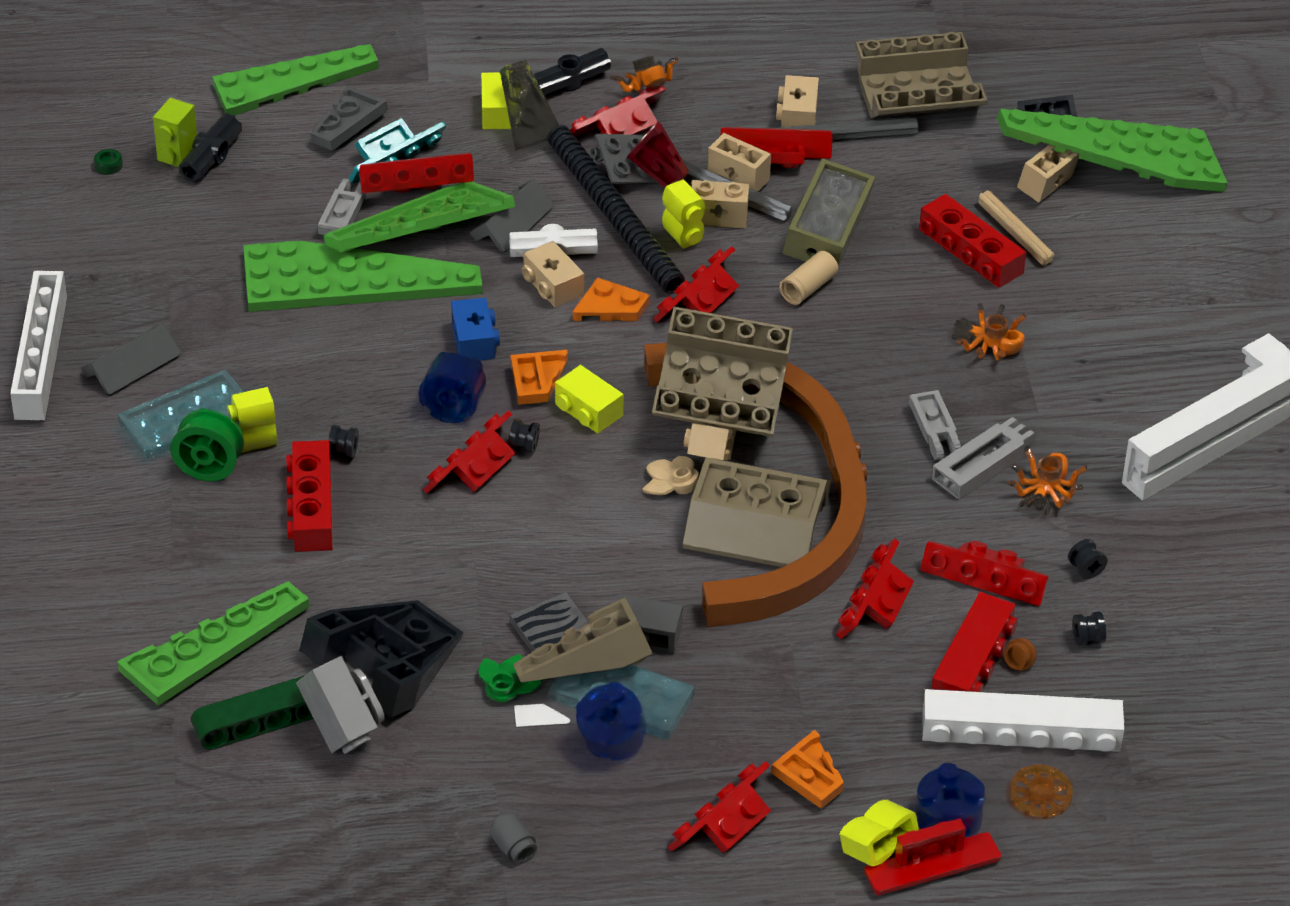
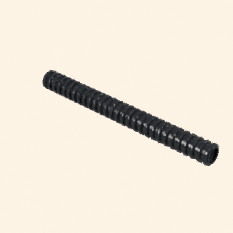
(616, 209)

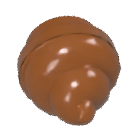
(1020, 654)

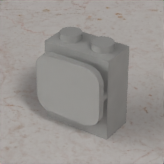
(341, 704)

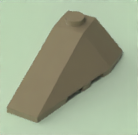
(605, 643)

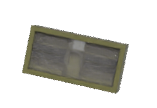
(829, 212)

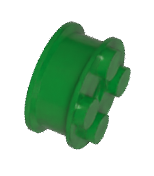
(207, 445)

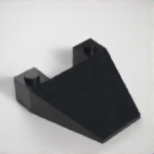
(391, 642)

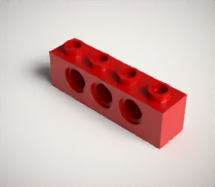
(972, 240)
(311, 496)

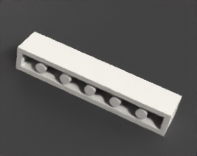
(38, 345)
(1023, 720)

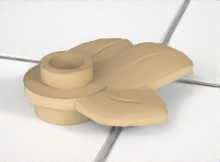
(671, 476)

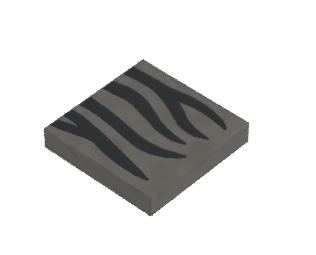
(547, 621)

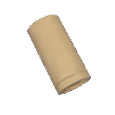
(808, 277)

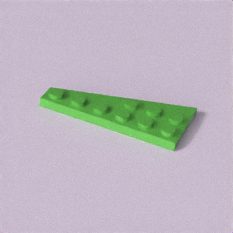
(427, 212)

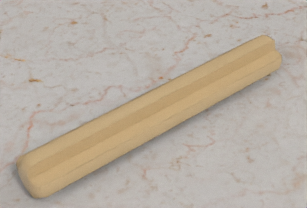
(1016, 228)

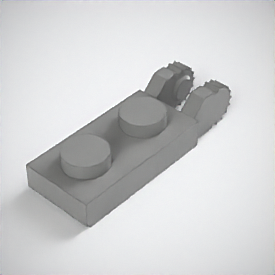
(341, 208)
(934, 422)

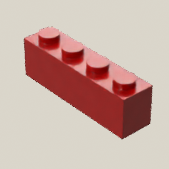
(976, 645)

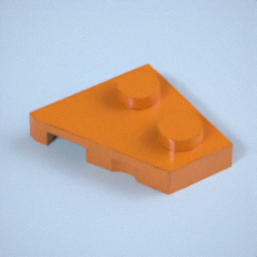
(611, 302)
(536, 374)
(810, 771)

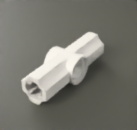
(570, 241)

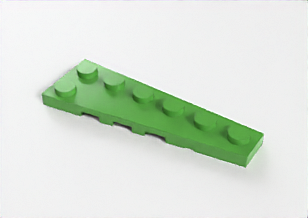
(247, 88)
(188, 657)

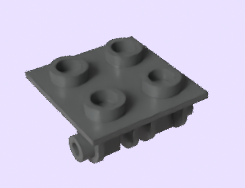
(614, 151)

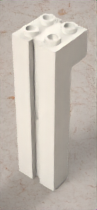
(1213, 423)

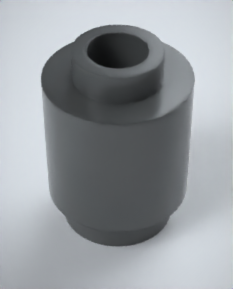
(513, 838)

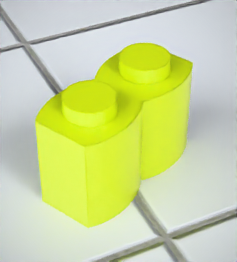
(683, 214)
(256, 417)
(875, 834)

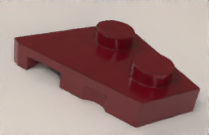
(658, 157)

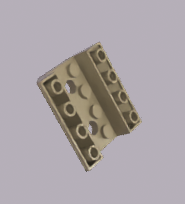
(917, 75)
(725, 357)
(754, 518)

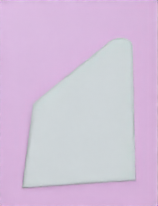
(538, 715)

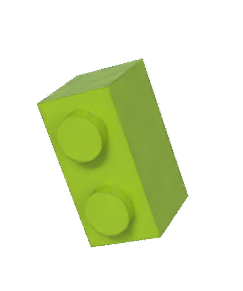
(174, 131)

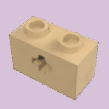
(798, 101)
(739, 162)
(1047, 172)
(724, 203)
(553, 274)
(709, 441)

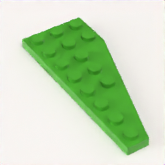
(1167, 152)
(317, 275)

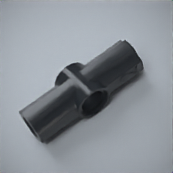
(572, 70)
(210, 147)

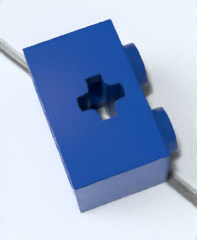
(474, 328)

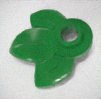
(502, 679)

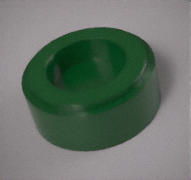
(108, 161)

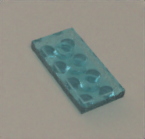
(158, 420)
(660, 696)

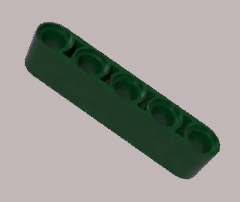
(250, 715)

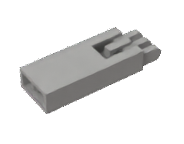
(969, 468)

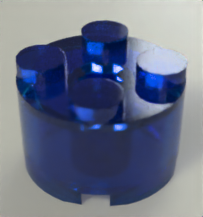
(452, 387)
(603, 706)
(950, 795)

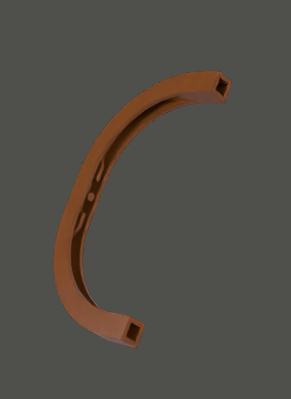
(804, 579)

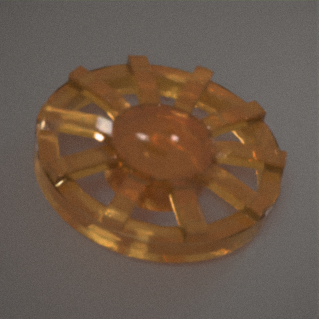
(1041, 791)

